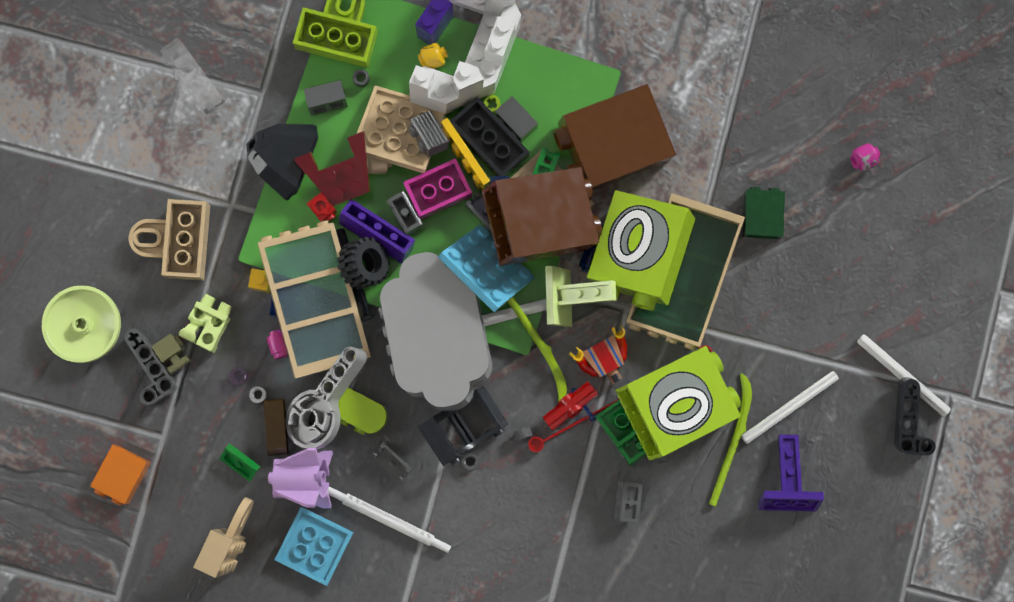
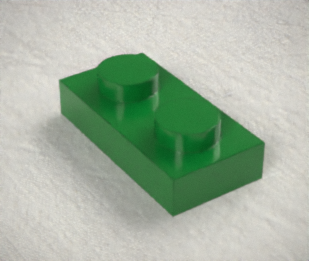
(239, 462)

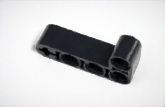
(912, 415)

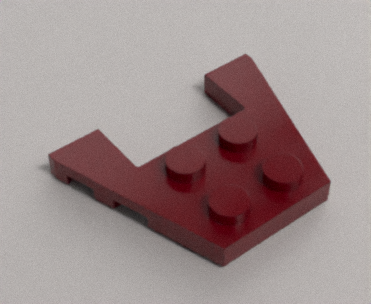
(344, 179)

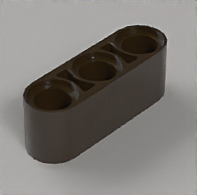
(275, 427)

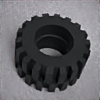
(375, 260)

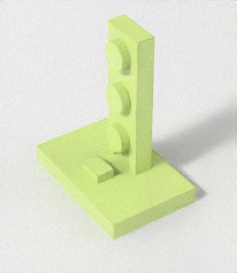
(563, 294)

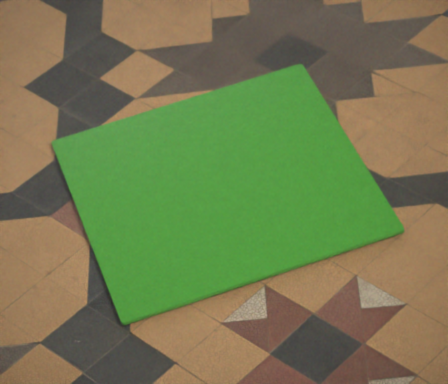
(538, 78)

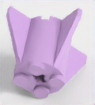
(302, 478)

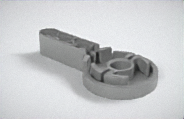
(325, 404)

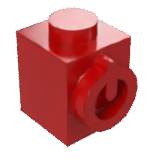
(322, 208)

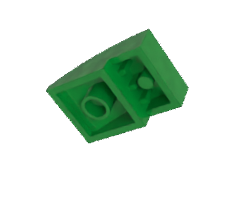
(620, 431)

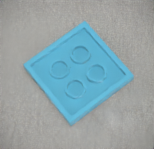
(314, 546)

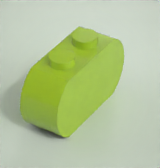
(361, 412)

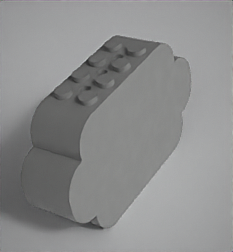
(434, 333)

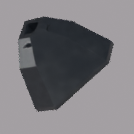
(274, 152)

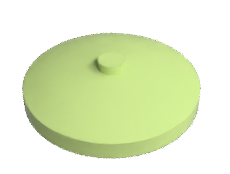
(81, 324)

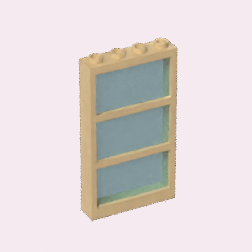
(311, 297)

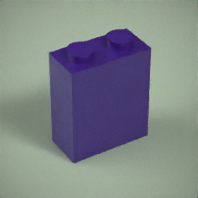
(434, 21)

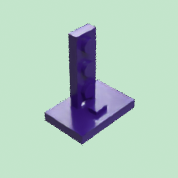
(791, 495)

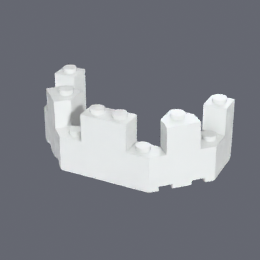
(483, 65)

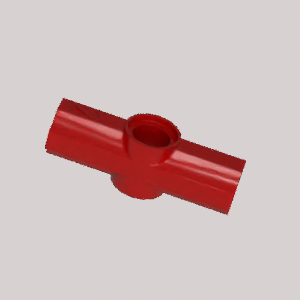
(570, 405)

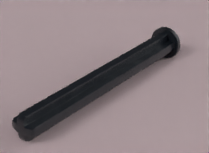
(358, 293)

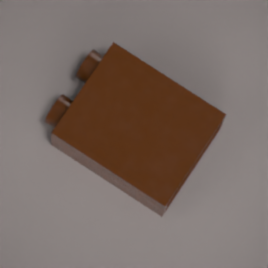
(615, 137)
(541, 216)

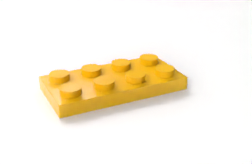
(461, 150)

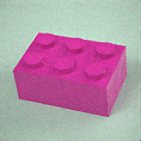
(438, 189)

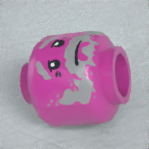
(865, 157)

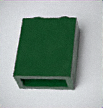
(763, 213)

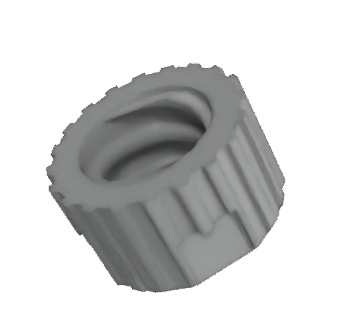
(252, 392)

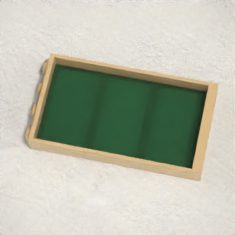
(698, 278)

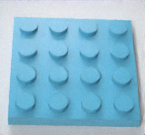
(477, 265)

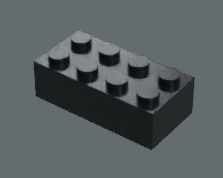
(489, 138)

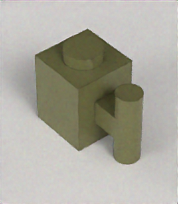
(168, 350)

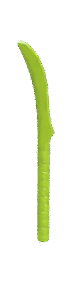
(543, 347)
(739, 431)

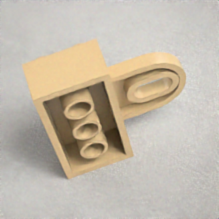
(179, 239)
(224, 544)

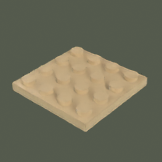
(387, 130)

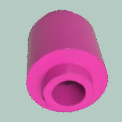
(277, 345)

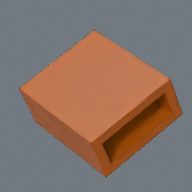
(120, 475)

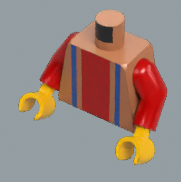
(604, 357)

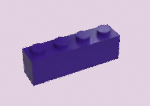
(367, 224)

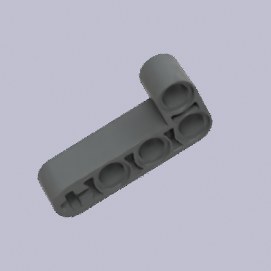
(148, 364)

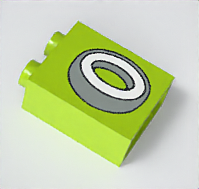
(642, 248)
(679, 402)

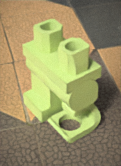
(212, 320)

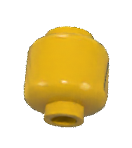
(432, 56)

